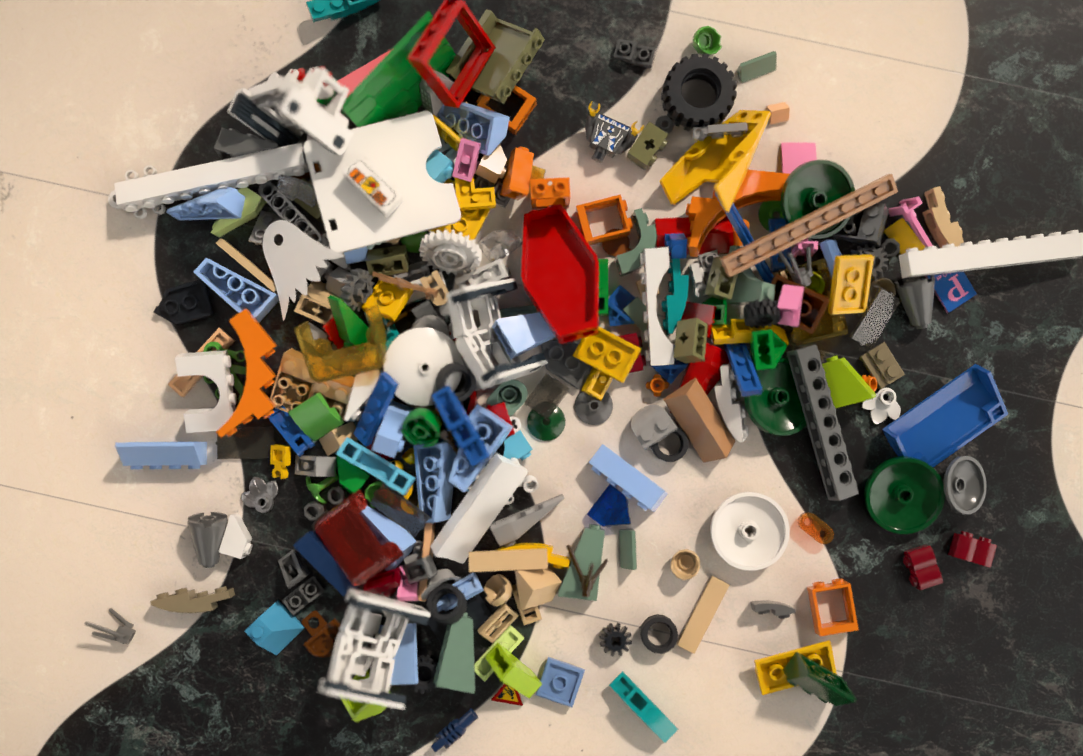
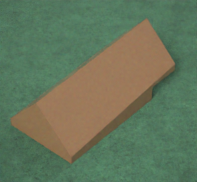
(700, 421)

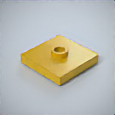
(389, 298)

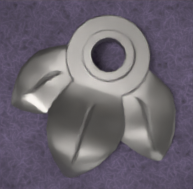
(258, 492)

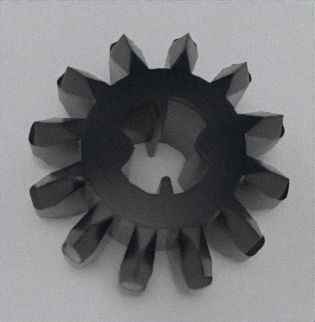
(615, 646)

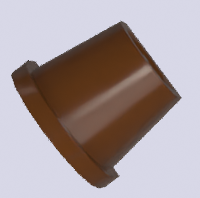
(323, 637)

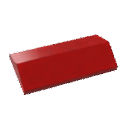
(718, 239)

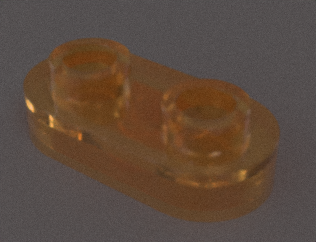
(815, 527)

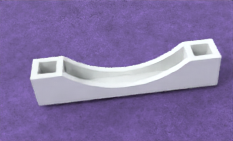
(655, 264)

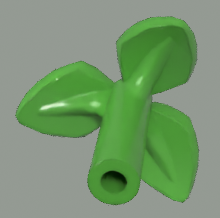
(316, 488)

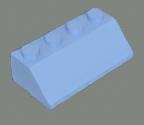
(162, 453)

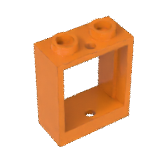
(523, 113)
(545, 195)
(582, 209)
(837, 626)

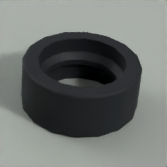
(469, 384)
(679, 454)
(437, 594)
(660, 649)

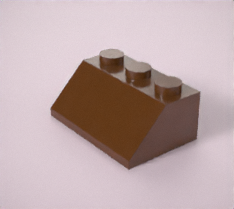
(812, 306)

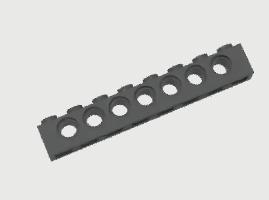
(822, 432)

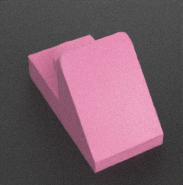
(466, 159)
(790, 305)
(407, 591)

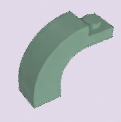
(630, 261)

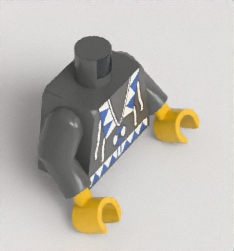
(608, 135)

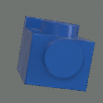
(677, 245)

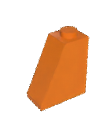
(518, 174)

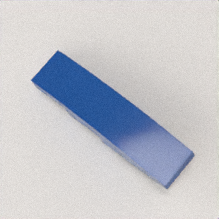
(460, 425)

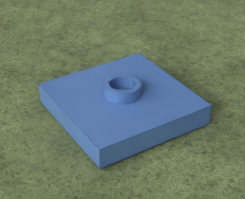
(830, 250)
(560, 682)

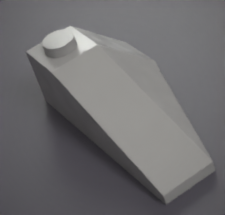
(515, 525)

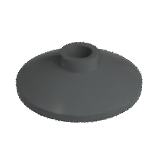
(590, 415)

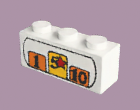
(373, 185)

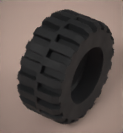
(709, 71)

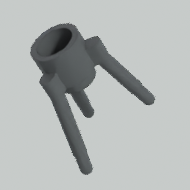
(799, 275)
(123, 634)

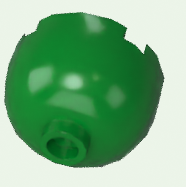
(422, 427)

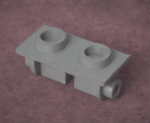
(414, 272)

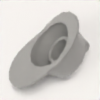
(443, 576)

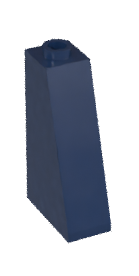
(322, 560)

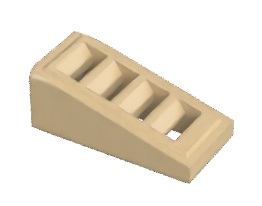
(528, 619)

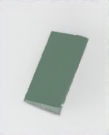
(757, 66)
(627, 544)

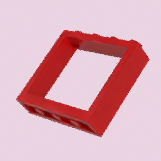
(431, 39)

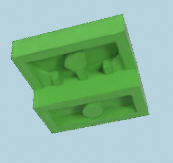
(316, 417)

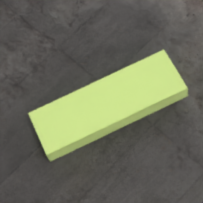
(508, 639)

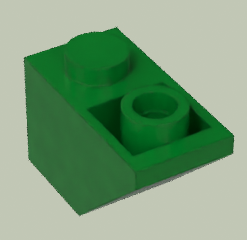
(350, 476)

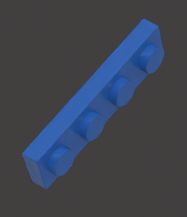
(743, 369)
(376, 408)

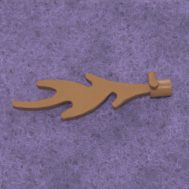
(403, 283)

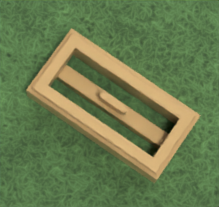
(495, 621)

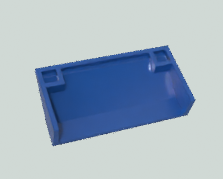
(948, 417)

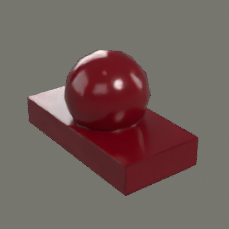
(384, 583)

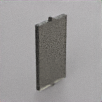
(875, 318)
(246, 443)
(399, 509)

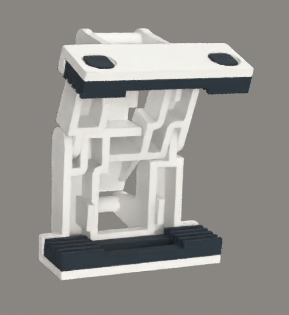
(297, 109)
(478, 345)
(354, 658)

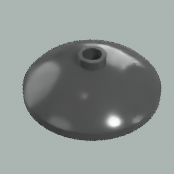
(965, 485)

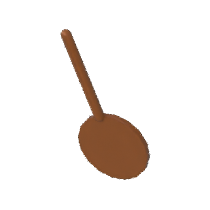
(616, 246)

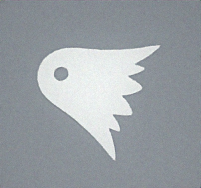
(293, 260)

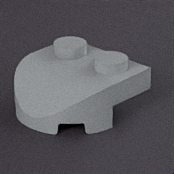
(652, 425)

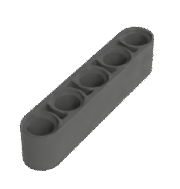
(288, 210)

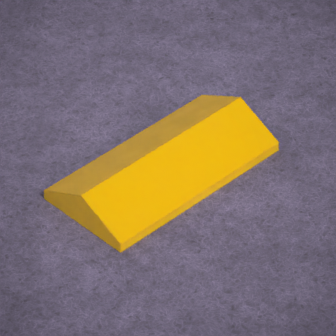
(770, 669)

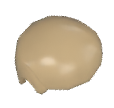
(685, 564)
(498, 590)

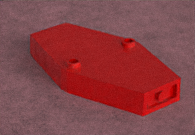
(560, 273)

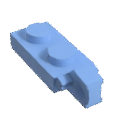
(468, 586)

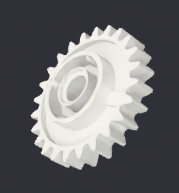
(450, 252)

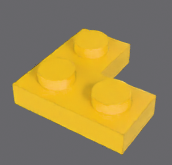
(472, 198)

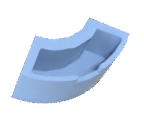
(390, 436)

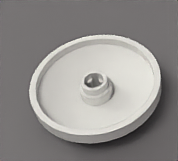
(407, 356)
(767, 535)

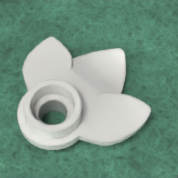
(882, 409)

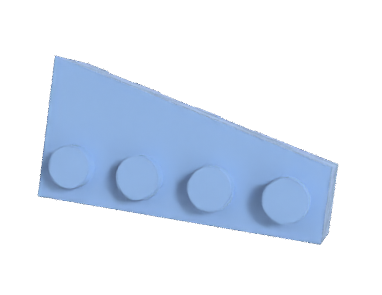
(237, 290)
(628, 478)

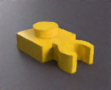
(280, 457)

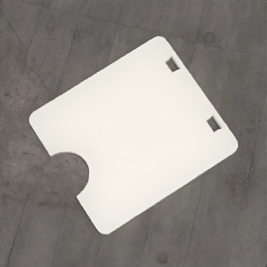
(400, 152)

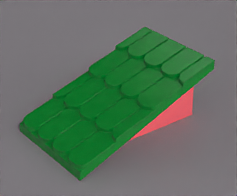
(390, 83)

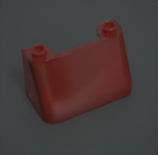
(353, 541)

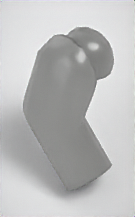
(417, 552)

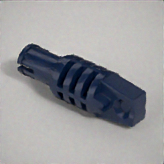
(454, 730)

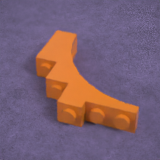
(707, 212)
(254, 400)

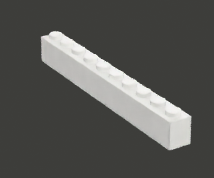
(208, 177)
(991, 255)

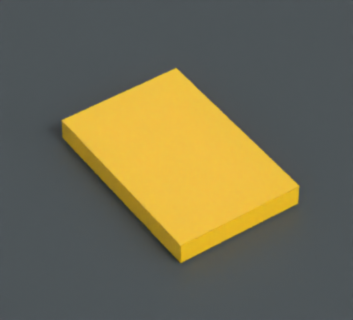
(850, 284)
(608, 354)

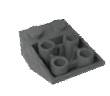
(234, 144)
(865, 226)

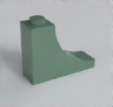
(749, 287)

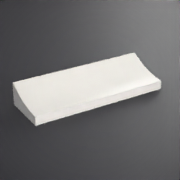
(478, 509)

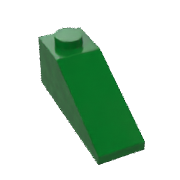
(349, 325)

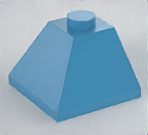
(275, 628)

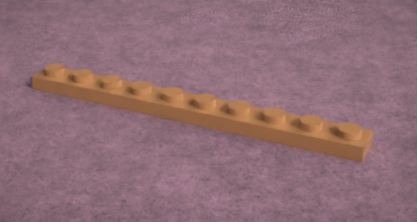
(808, 225)

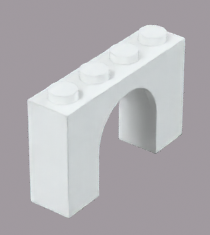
(217, 367)

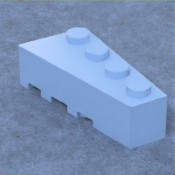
(432, 476)

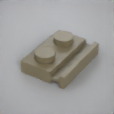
(882, 365)

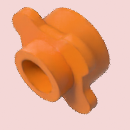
(657, 380)
(871, 381)

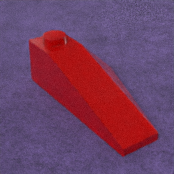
(706, 371)

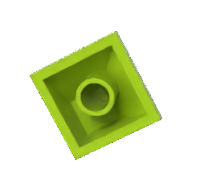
(361, 709)

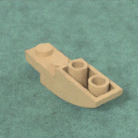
(938, 219)

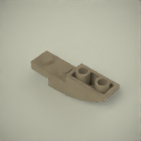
(188, 602)

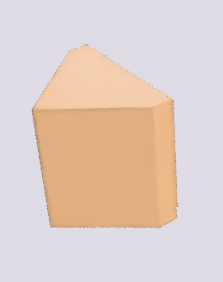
(779, 112)

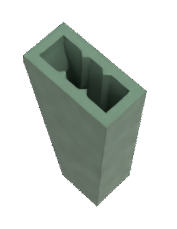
(587, 551)
(456, 658)

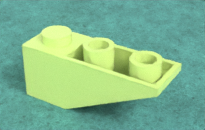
(251, 208)

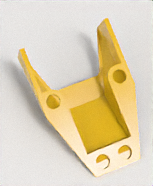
(717, 161)

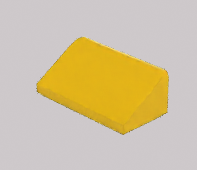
(447, 133)
(904, 236)
(596, 384)

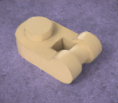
(441, 298)

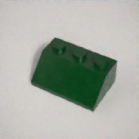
(818, 681)

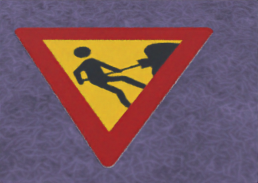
(507, 695)

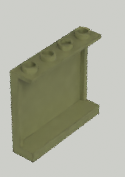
(508, 61)

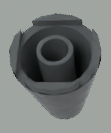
(917, 299)
(207, 536)

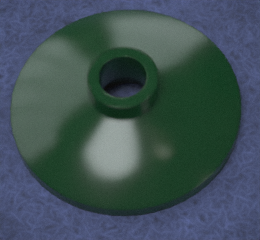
(548, 432)

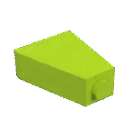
(845, 383)
(513, 671)

